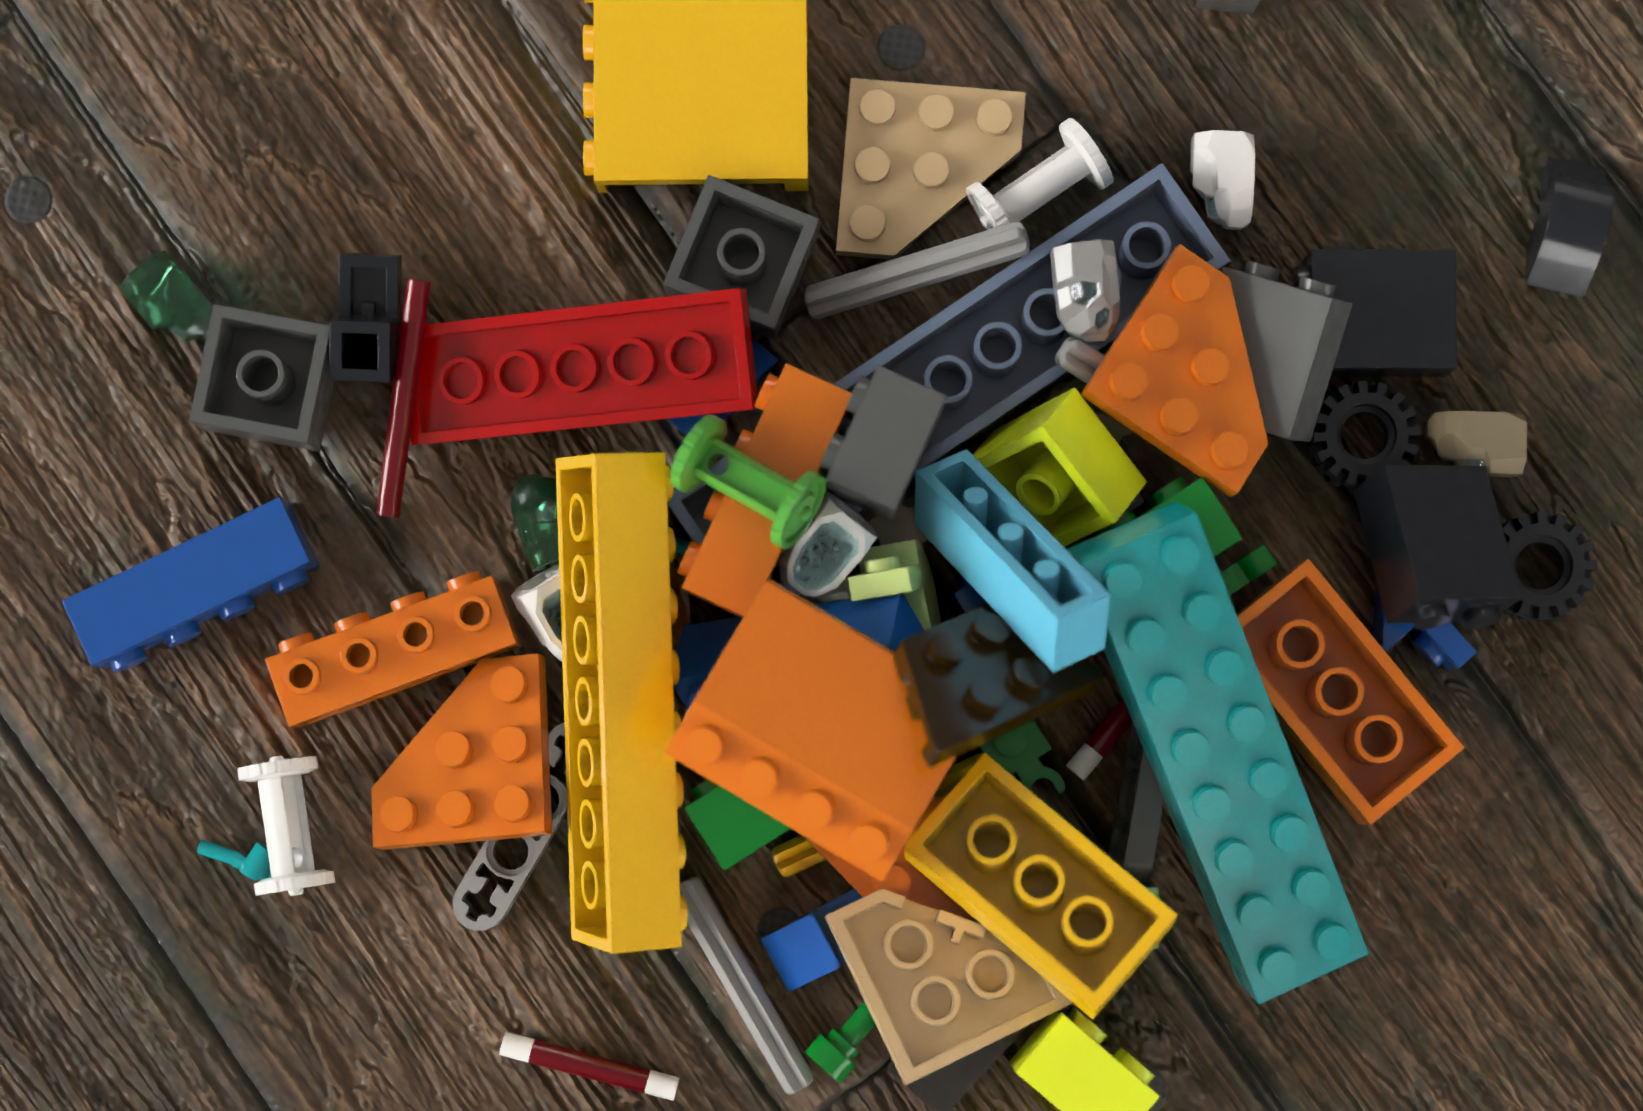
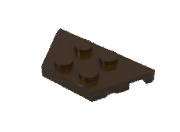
(980, 681)

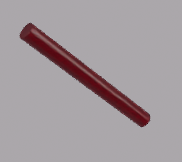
(403, 398)

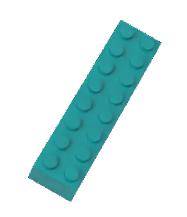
(1219, 754)

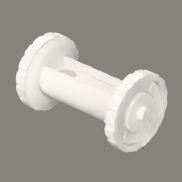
(1045, 181)
(286, 825)

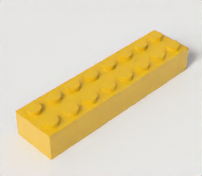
(620, 701)

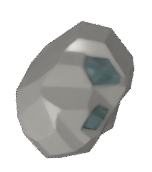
(1086, 289)

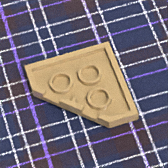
(915, 155)
(936, 981)

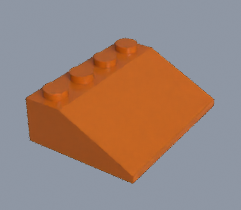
(812, 731)

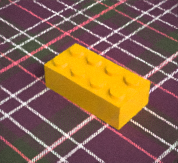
(1039, 885)

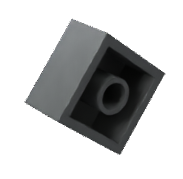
(746, 244)
(264, 378)
(884, 442)

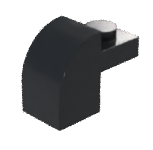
(1569, 227)
(368, 318)

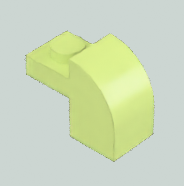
(897, 570)

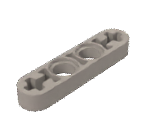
(501, 898)

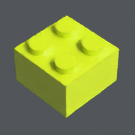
(1063, 467)
(1077, 1073)

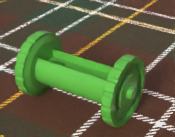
(748, 481)

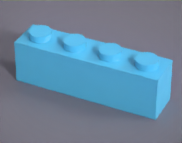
(1011, 560)

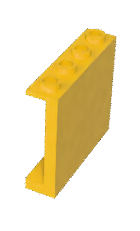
(697, 92)

